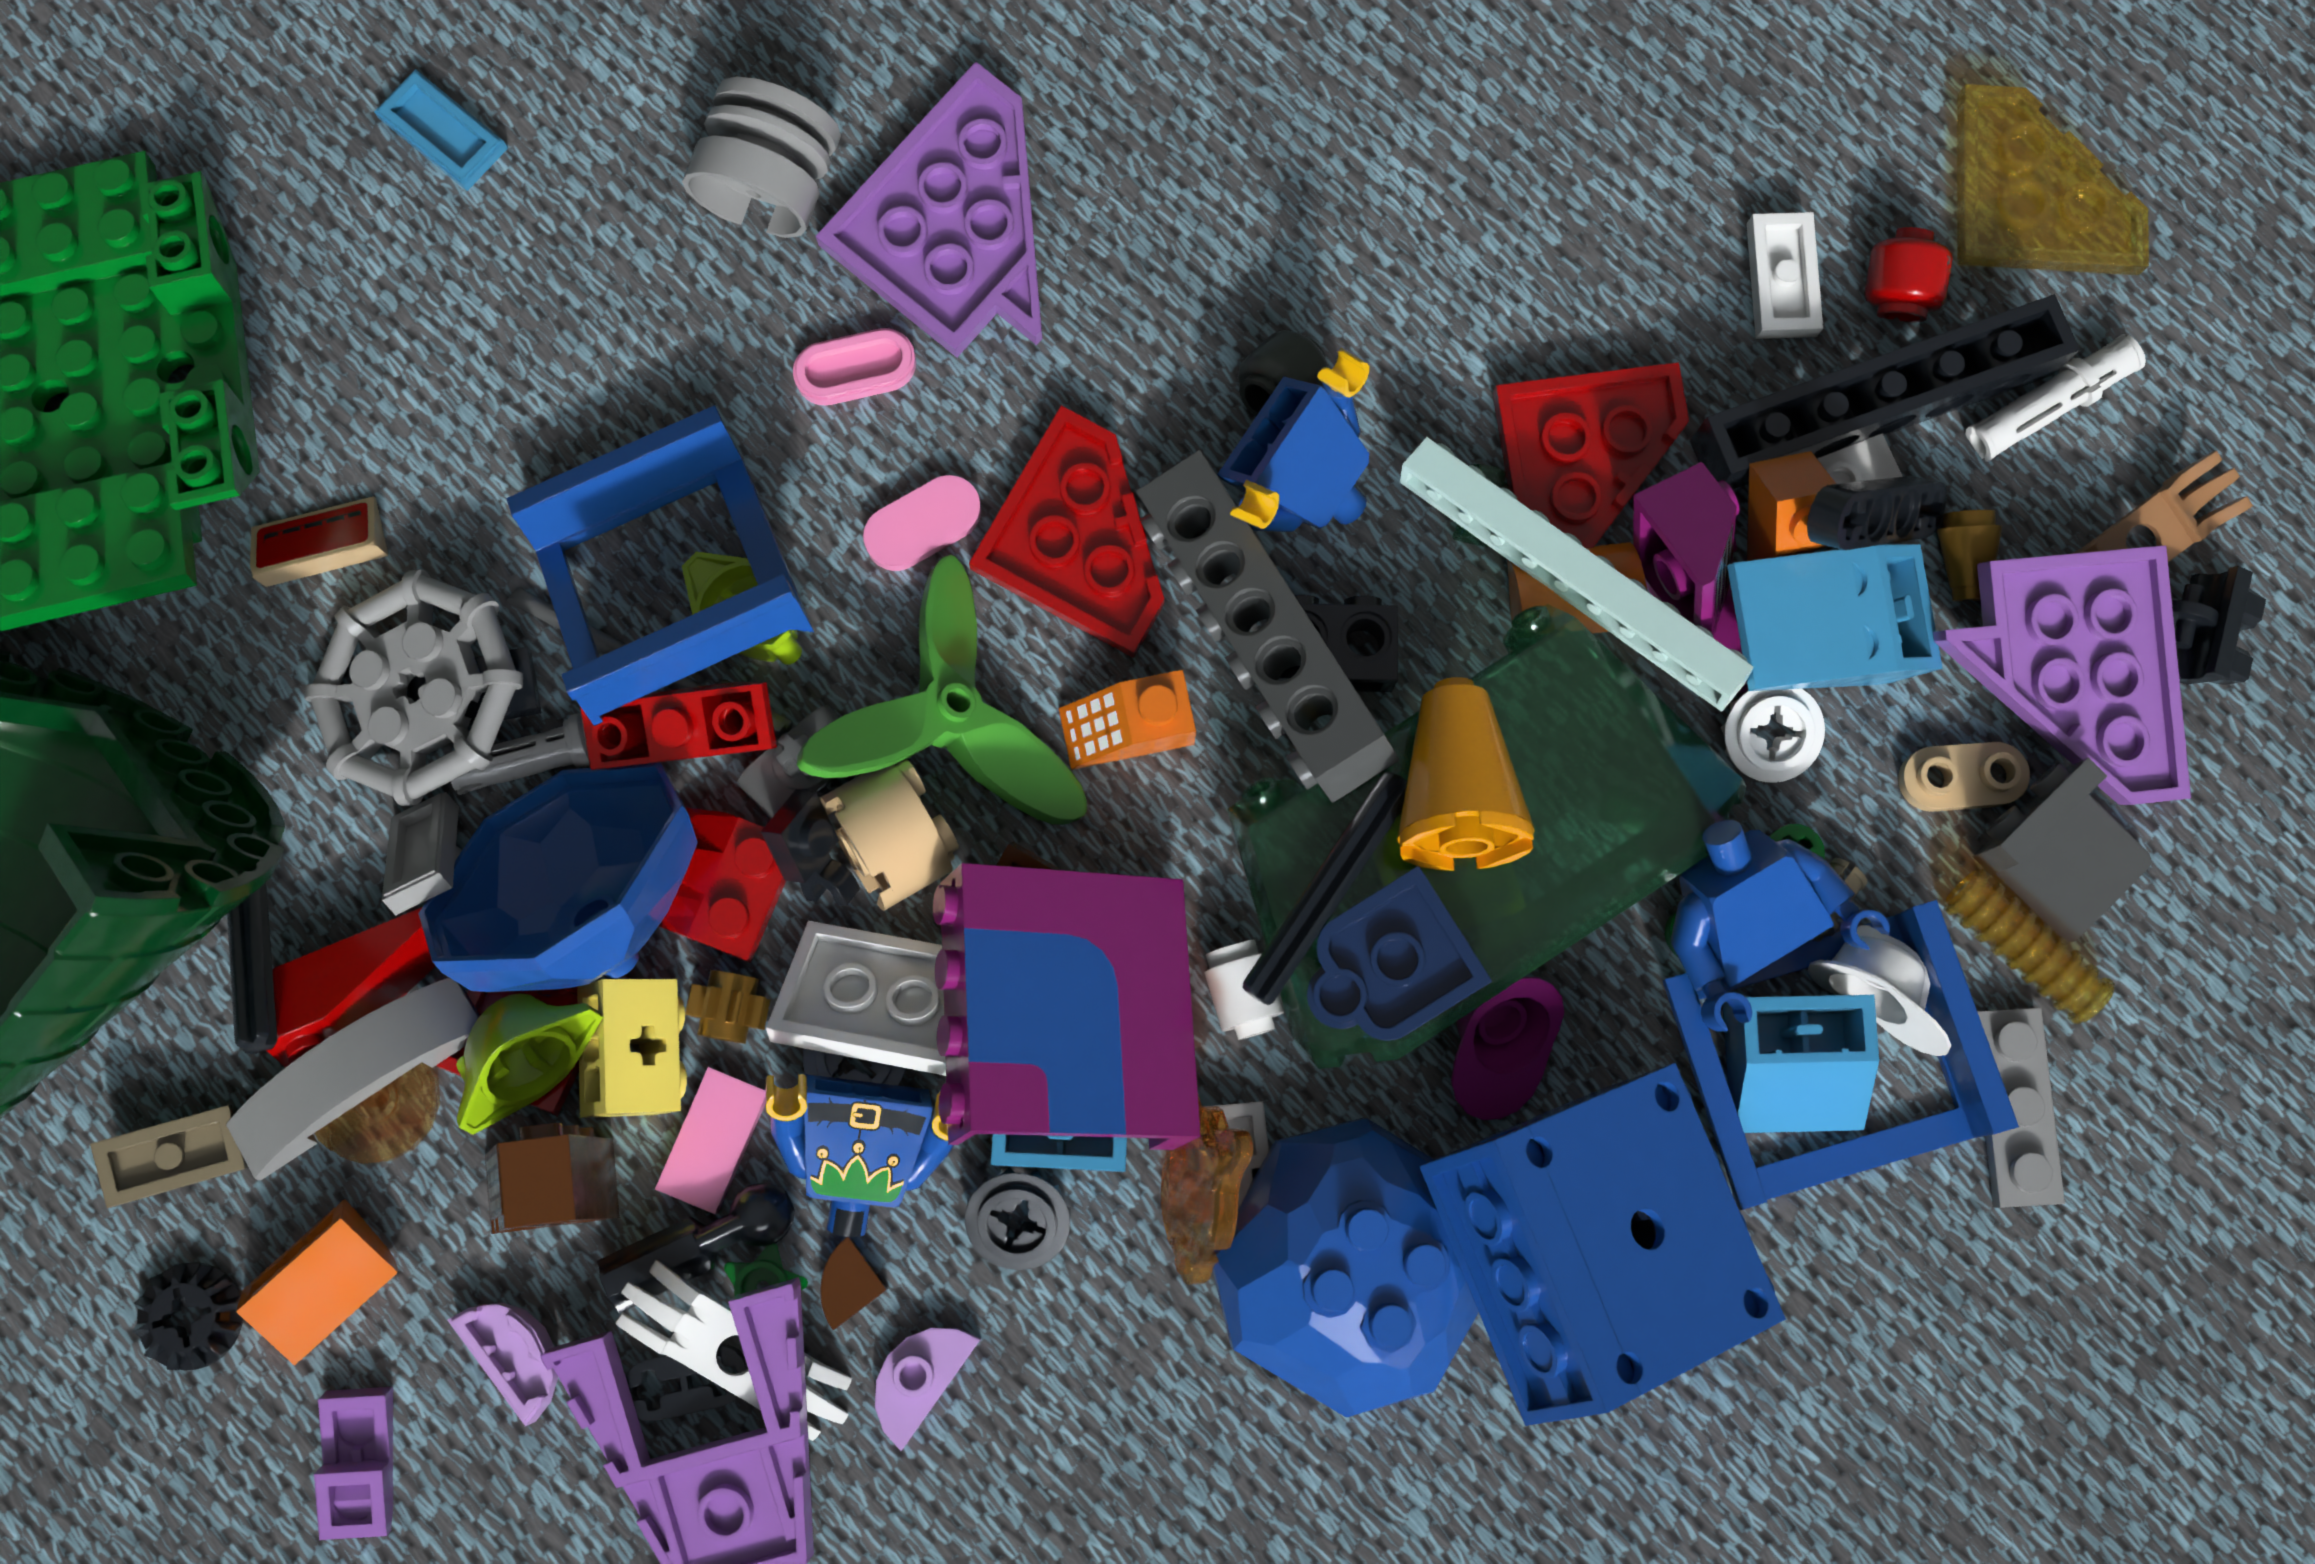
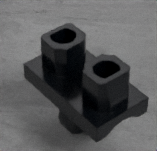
(2209, 626)

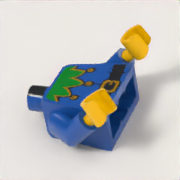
(856, 1143)

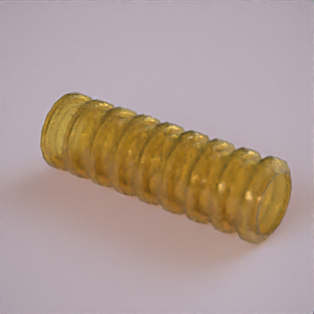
(2029, 947)

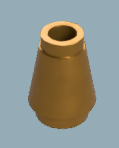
(1965, 541)

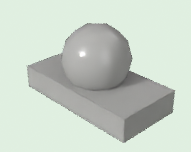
(421, 853)

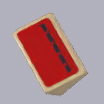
(317, 542)

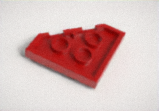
(1587, 441)
(1076, 537)

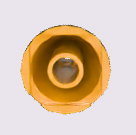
(1462, 785)

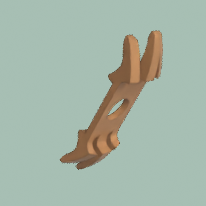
(2172, 515)

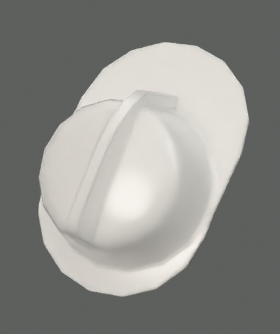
(1895, 978)

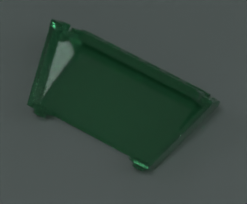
(1613, 805)

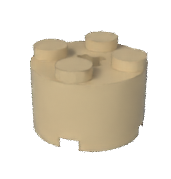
(891, 833)

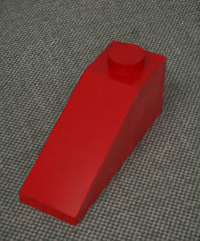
(346, 982)

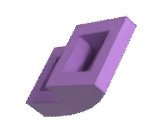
(357, 1465)

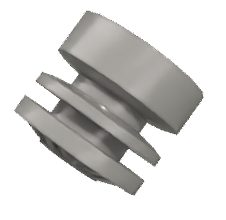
(763, 148)

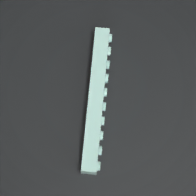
(1576, 574)

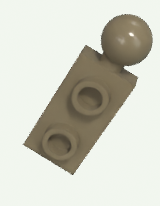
(166, 1157)

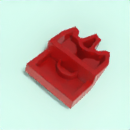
(727, 886)

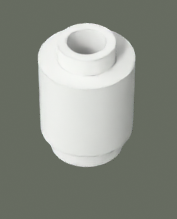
(1232, 1003)

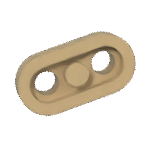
(1966, 776)

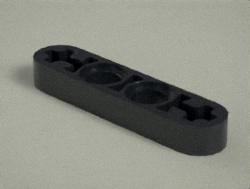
(1876, 512)

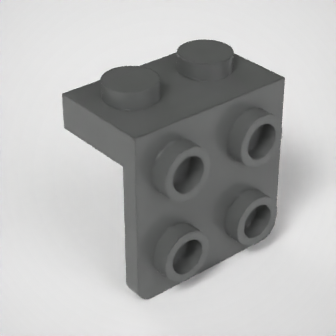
(2064, 851)

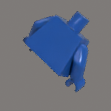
(1753, 907)

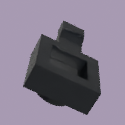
(801, 844)

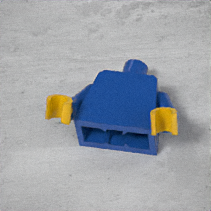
(1303, 453)

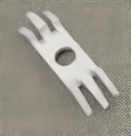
(700, 1334)

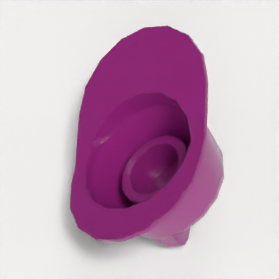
(1506, 1048)

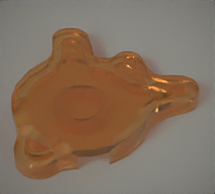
(1203, 1193)

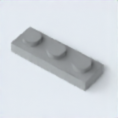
(2023, 1159)

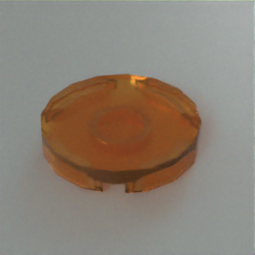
(397, 1122)

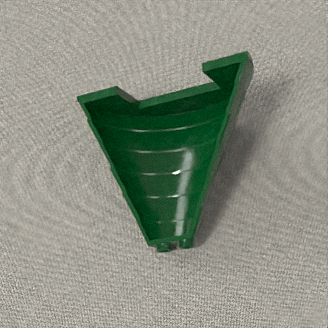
(109, 859)

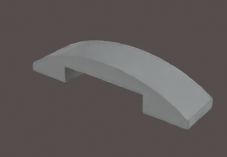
(348, 1069)

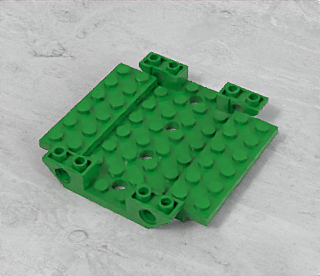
(102, 300)

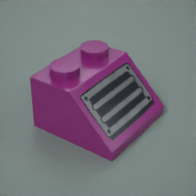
(1687, 541)

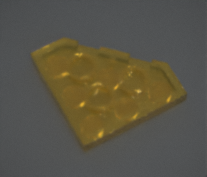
(2038, 194)

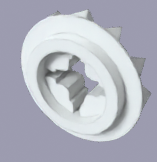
(1788, 754)

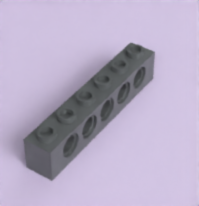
(1351, 743)

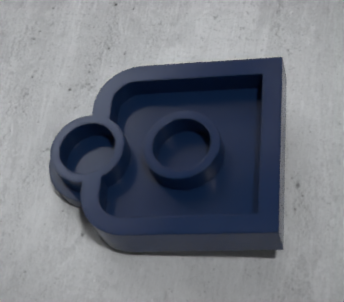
(1393, 962)

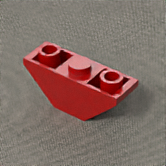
(683, 725)

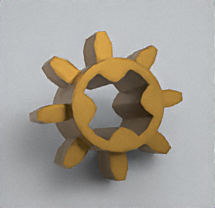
(727, 1006)

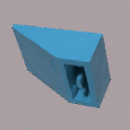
(1835, 618)

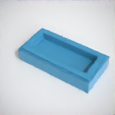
(441, 130)

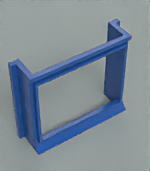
(627, 486)
(1968, 1068)

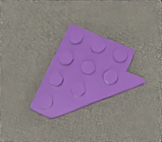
(950, 219)
(2087, 662)

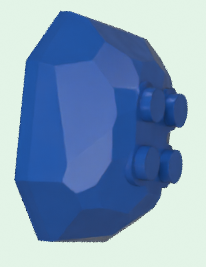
(563, 882)
(1344, 1271)

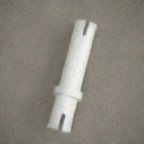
(2076, 384)

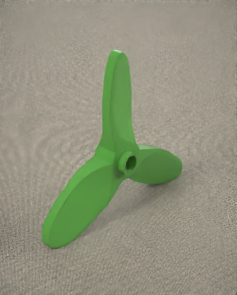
(950, 716)

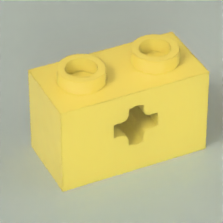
(624, 1081)

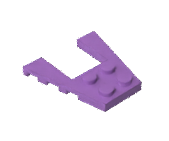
(725, 1498)

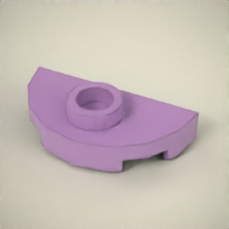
(509, 1349)
(917, 1377)

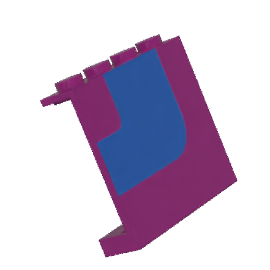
(1065, 1005)

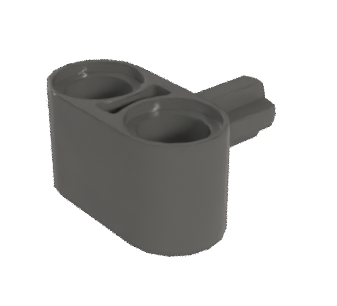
(775, 772)

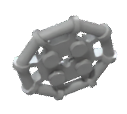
(382, 679)

